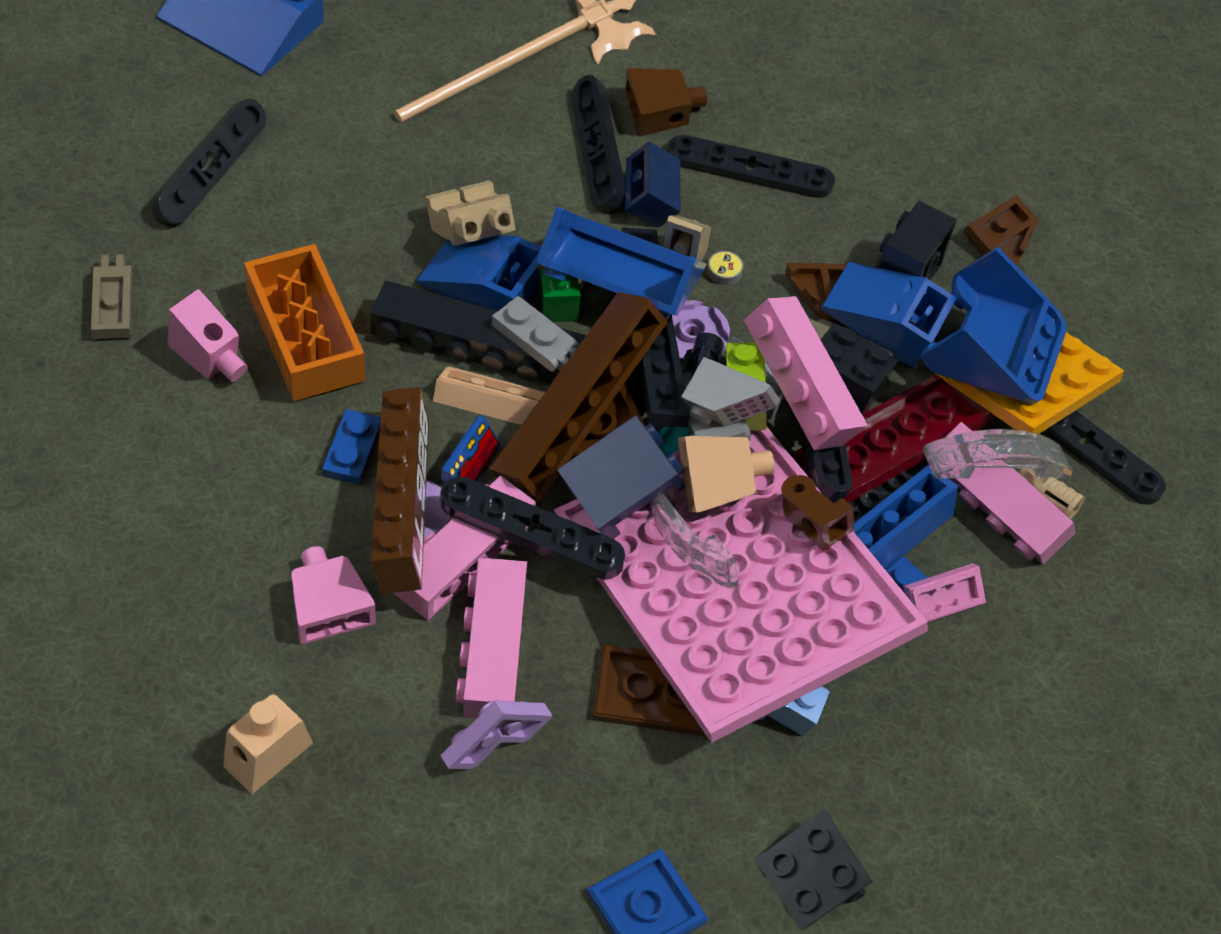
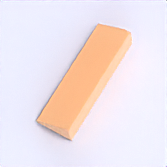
(484, 400)

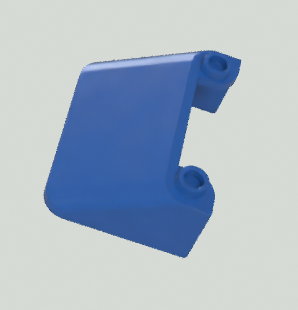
(618, 261)
(1006, 335)

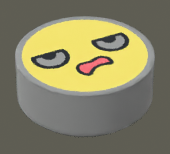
(725, 267)

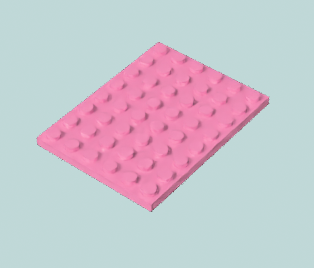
(777, 634)

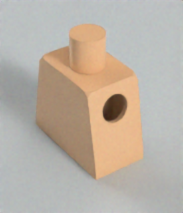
(720, 470)
(269, 740)

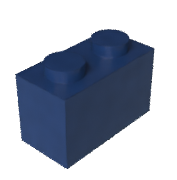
(652, 185)

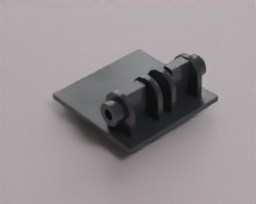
(814, 870)

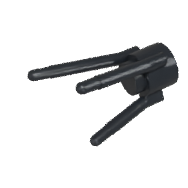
(705, 345)

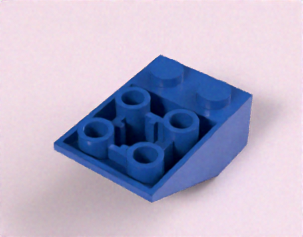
(485, 271)
(890, 308)

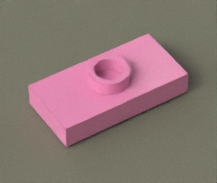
(947, 592)

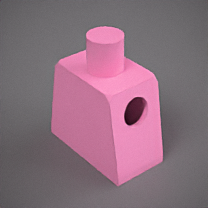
(204, 338)
(329, 597)

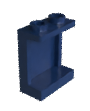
(621, 474)

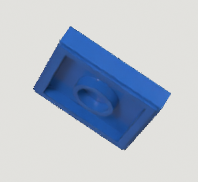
(647, 899)

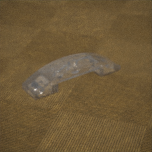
(996, 448)
(706, 556)

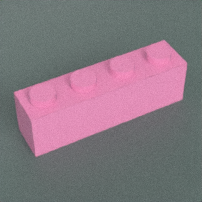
(805, 372)
(1015, 508)
(453, 555)
(494, 636)

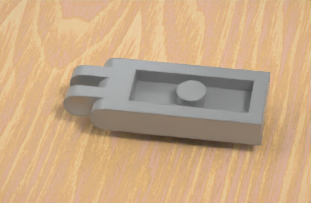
(535, 334)

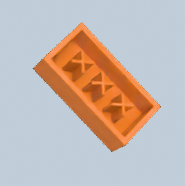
(304, 322)

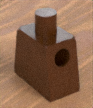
(660, 99)

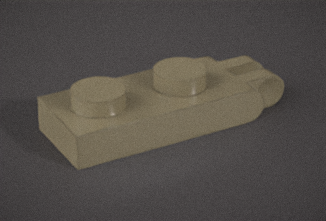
(111, 299)

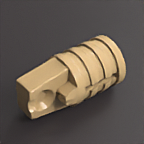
(1061, 490)

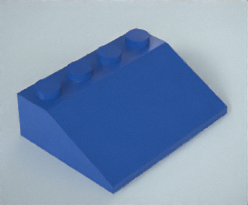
(246, 30)

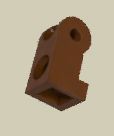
(814, 513)

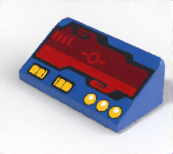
(472, 453)

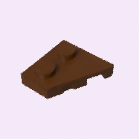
(1004, 227)
(815, 283)

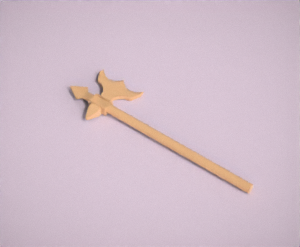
(591, 15)

